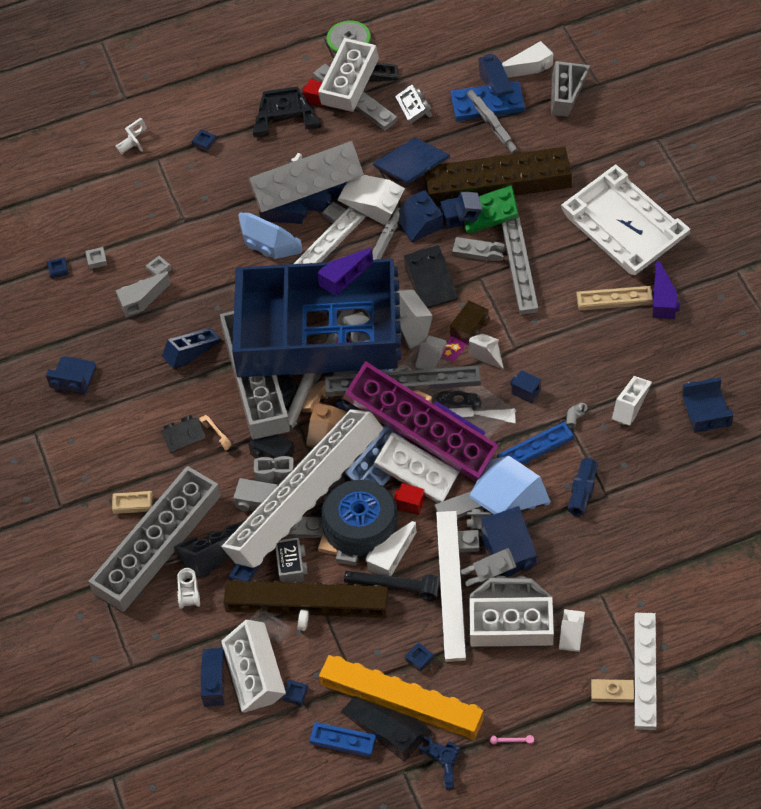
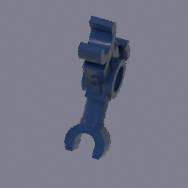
(445, 755)

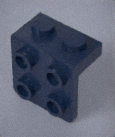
(71, 375)

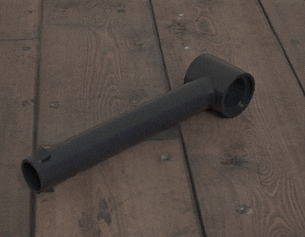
(427, 587)

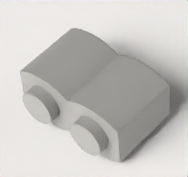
(273, 470)

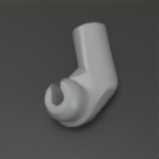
(574, 413)

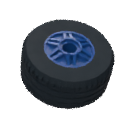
(359, 517)

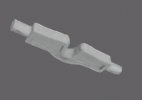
(489, 116)

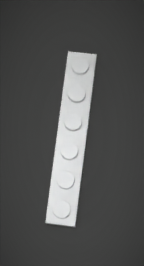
(645, 671)

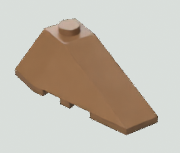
(321, 422)

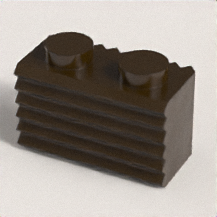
(469, 321)

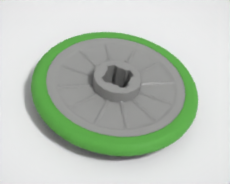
(347, 29)

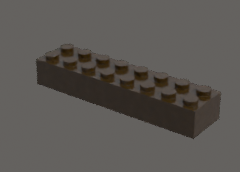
(524, 171)

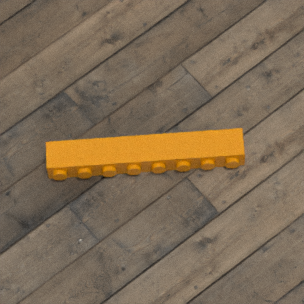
(403, 697)

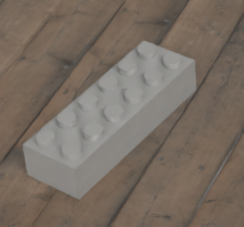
(306, 176)

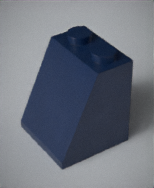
(509, 531)

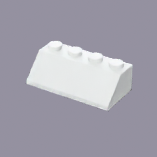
(253, 666)

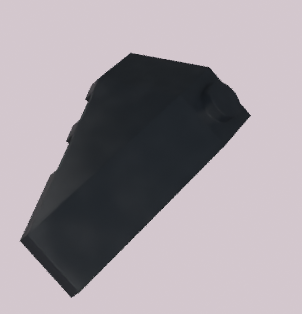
(206, 553)
(392, 728)

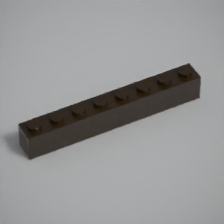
(315, 598)

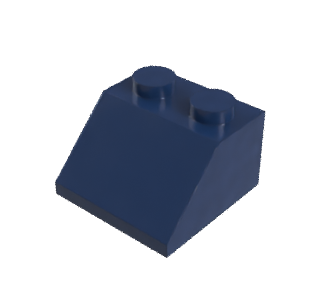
(420, 216)

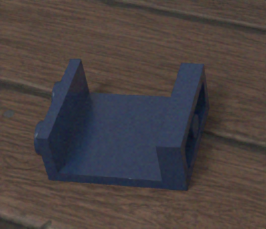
(706, 405)

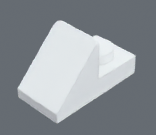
(571, 630)

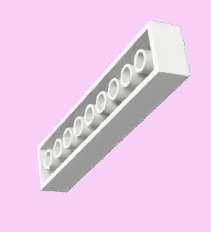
(302, 488)

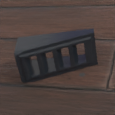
(379, 76)

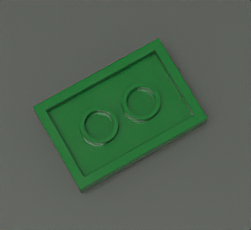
(496, 209)

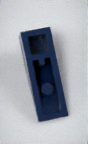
(494, 75)
(187, 347)
(212, 677)

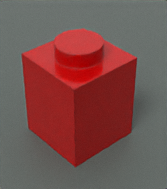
(311, 93)
(410, 498)

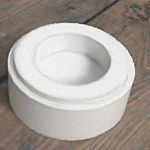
(303, 620)

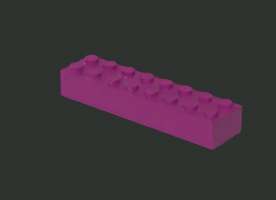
(420, 421)

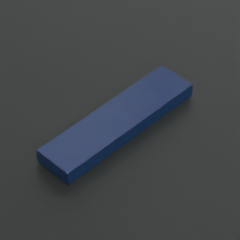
(539, 444)

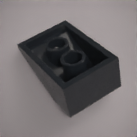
(430, 276)

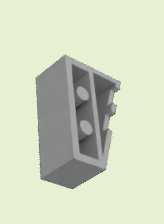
(566, 86)

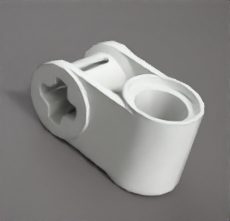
(188, 591)

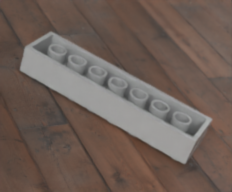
(259, 394)
(154, 539)

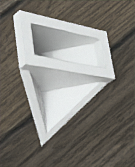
(485, 349)

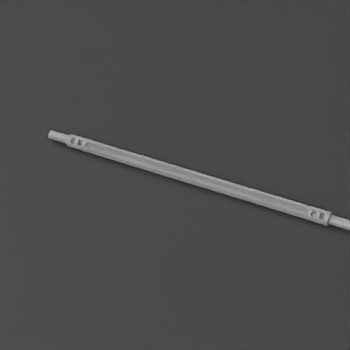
(378, 252)

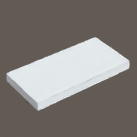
(416, 467)

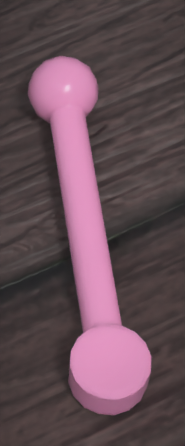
(529, 739)

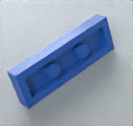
(342, 739)

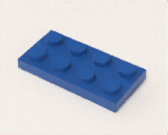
(500, 105)

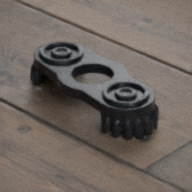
(470, 399)

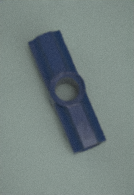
(582, 487)

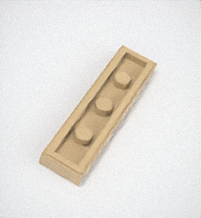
(614, 298)

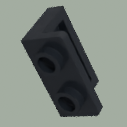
(182, 434)

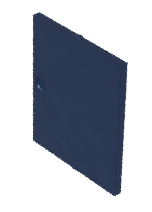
(411, 160)

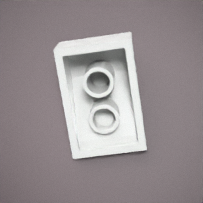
(372, 197)

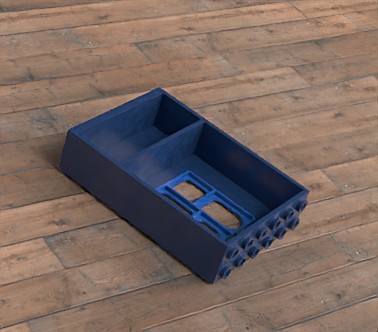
(273, 327)

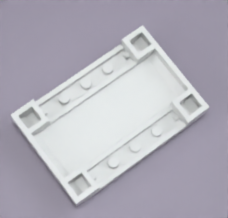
(616, 197)

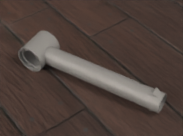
(300, 398)

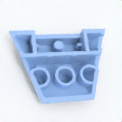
(508, 485)

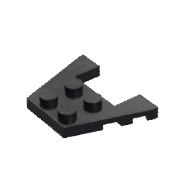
(281, 105)

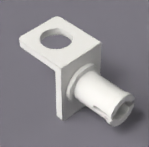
(131, 141)

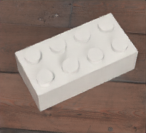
(348, 74)
(511, 621)

